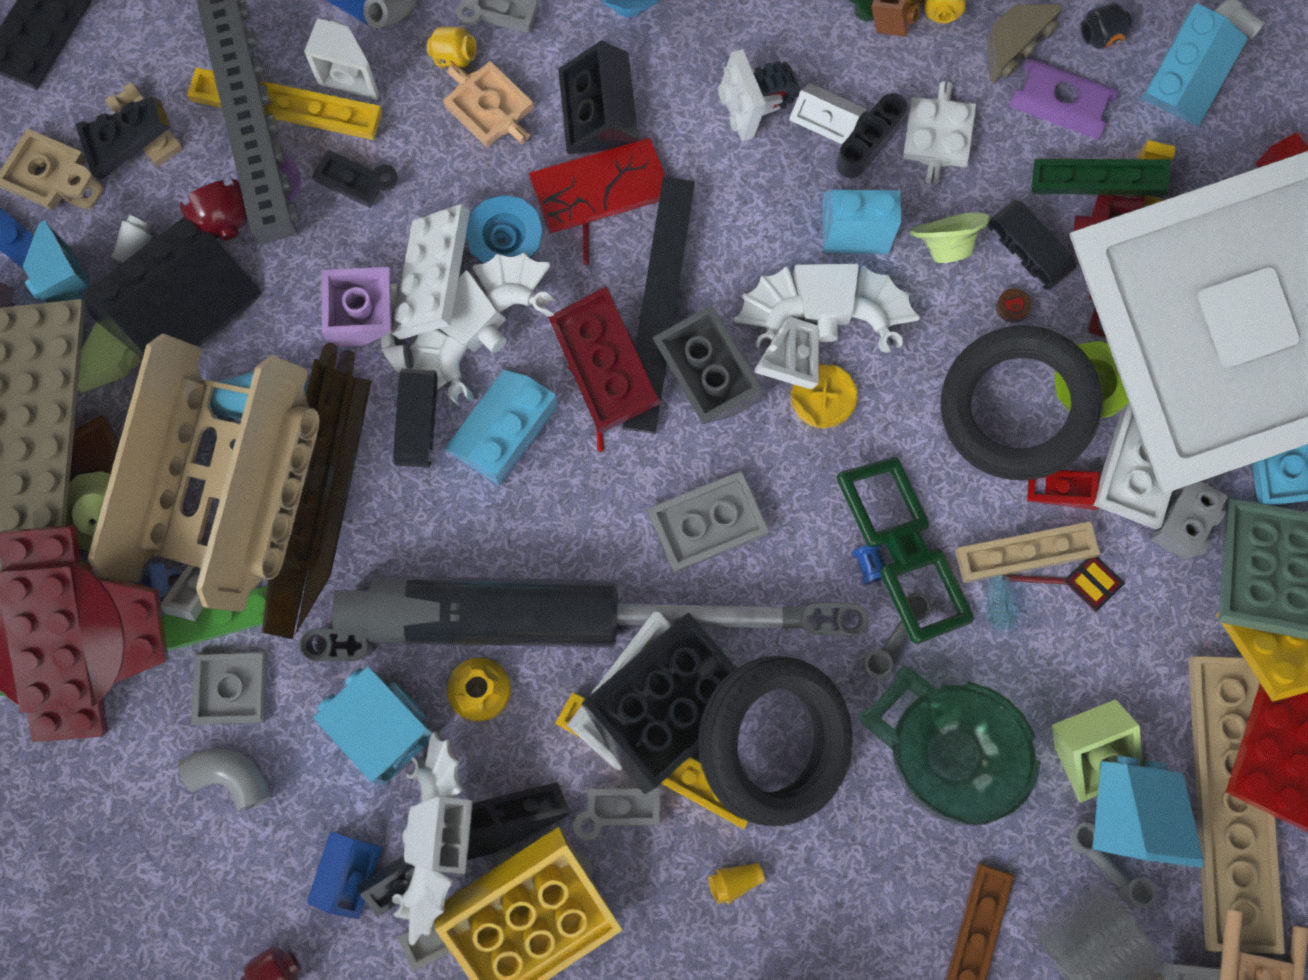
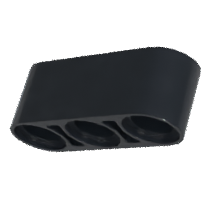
(877, 124)
(1033, 243)
(415, 417)

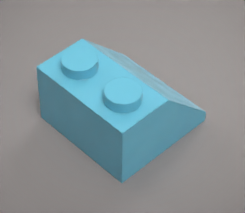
(53, 268)

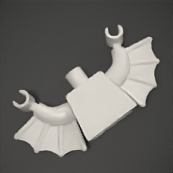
(828, 298)
(479, 315)
(433, 838)

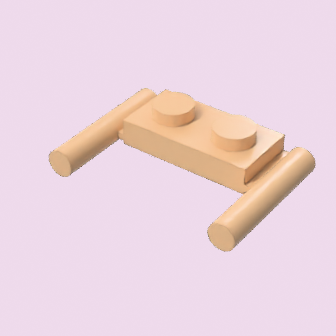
(1245, 966)

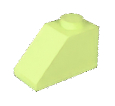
(104, 359)

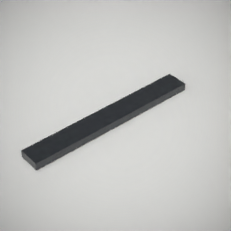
(662, 287)

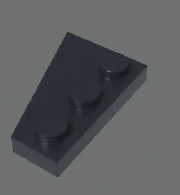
(120, 136)

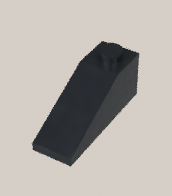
(513, 817)

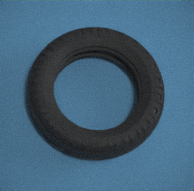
(1029, 343)
(721, 729)

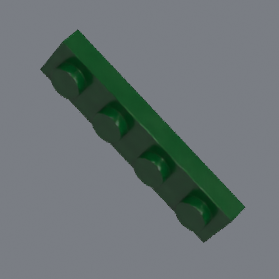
(1101, 176)

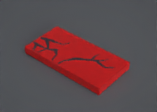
(598, 185)

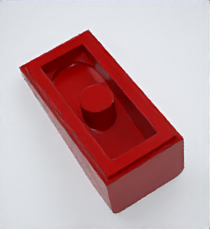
(1068, 489)

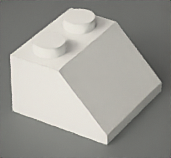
(339, 59)

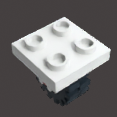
(755, 91)

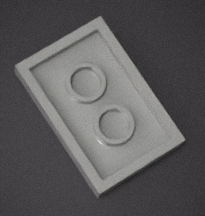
(707, 522)

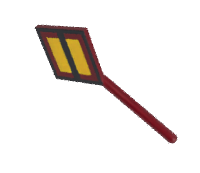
(1090, 581)

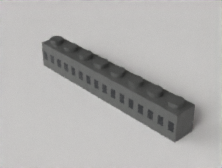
(247, 119)

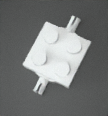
(939, 132)

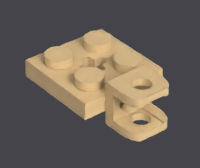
(61, 179)

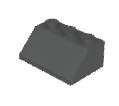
(709, 366)

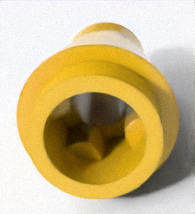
(733, 882)

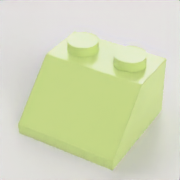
(1094, 738)

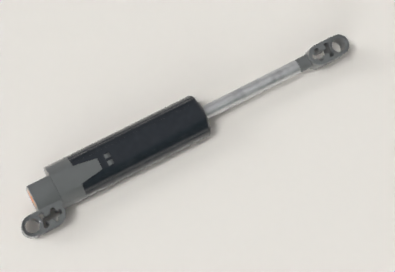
(525, 615)

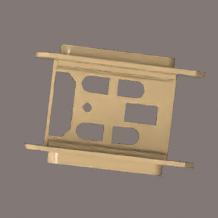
(255, 481)

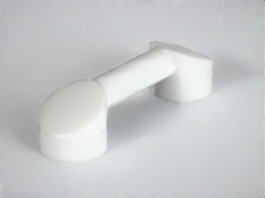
(395, 355)

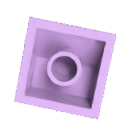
(356, 305)

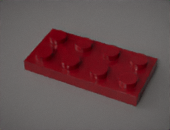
(604, 360)

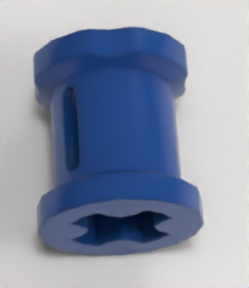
(863, 554)

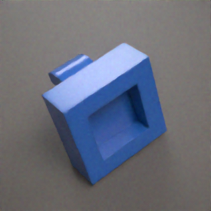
(157, 578)

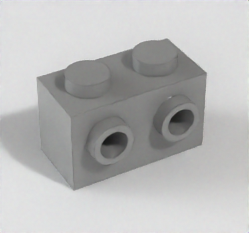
(1190, 519)

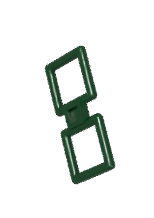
(906, 549)

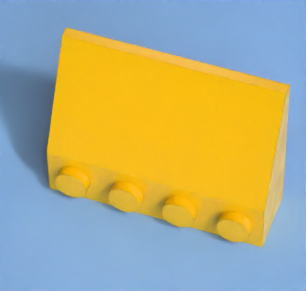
(527, 915)

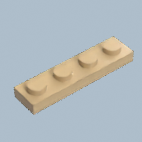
(1027, 552)

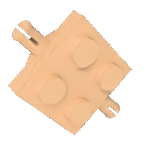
(488, 104)

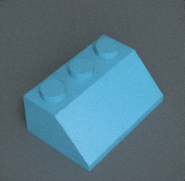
(1195, 64)
(503, 425)

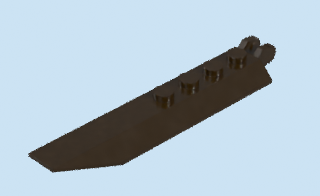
(323, 500)

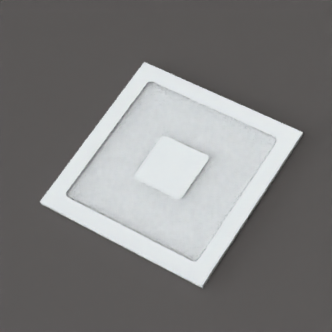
(1209, 319)

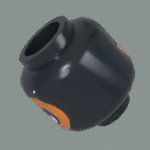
(1106, 26)

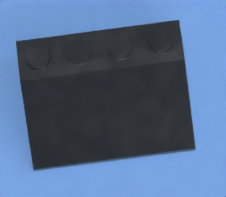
(172, 287)
(657, 702)

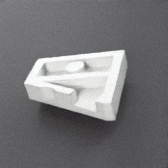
(793, 354)

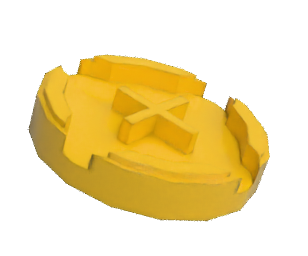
(829, 401)

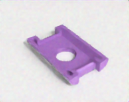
(1040, 100)

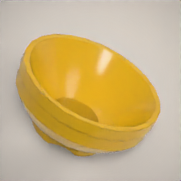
(494, 699)

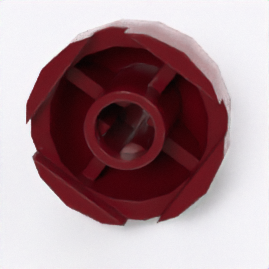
(217, 209)

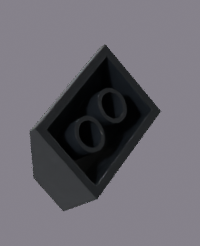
(598, 100)

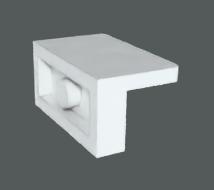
(826, 113)

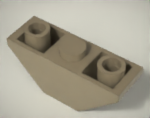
(1018, 35)

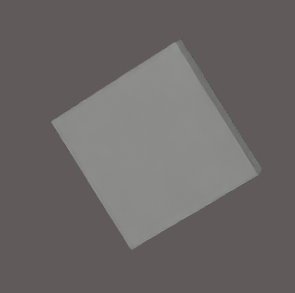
(229, 688)

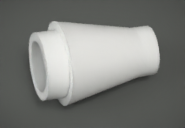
(131, 238)

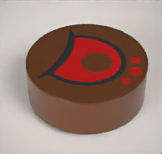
(1013, 305)

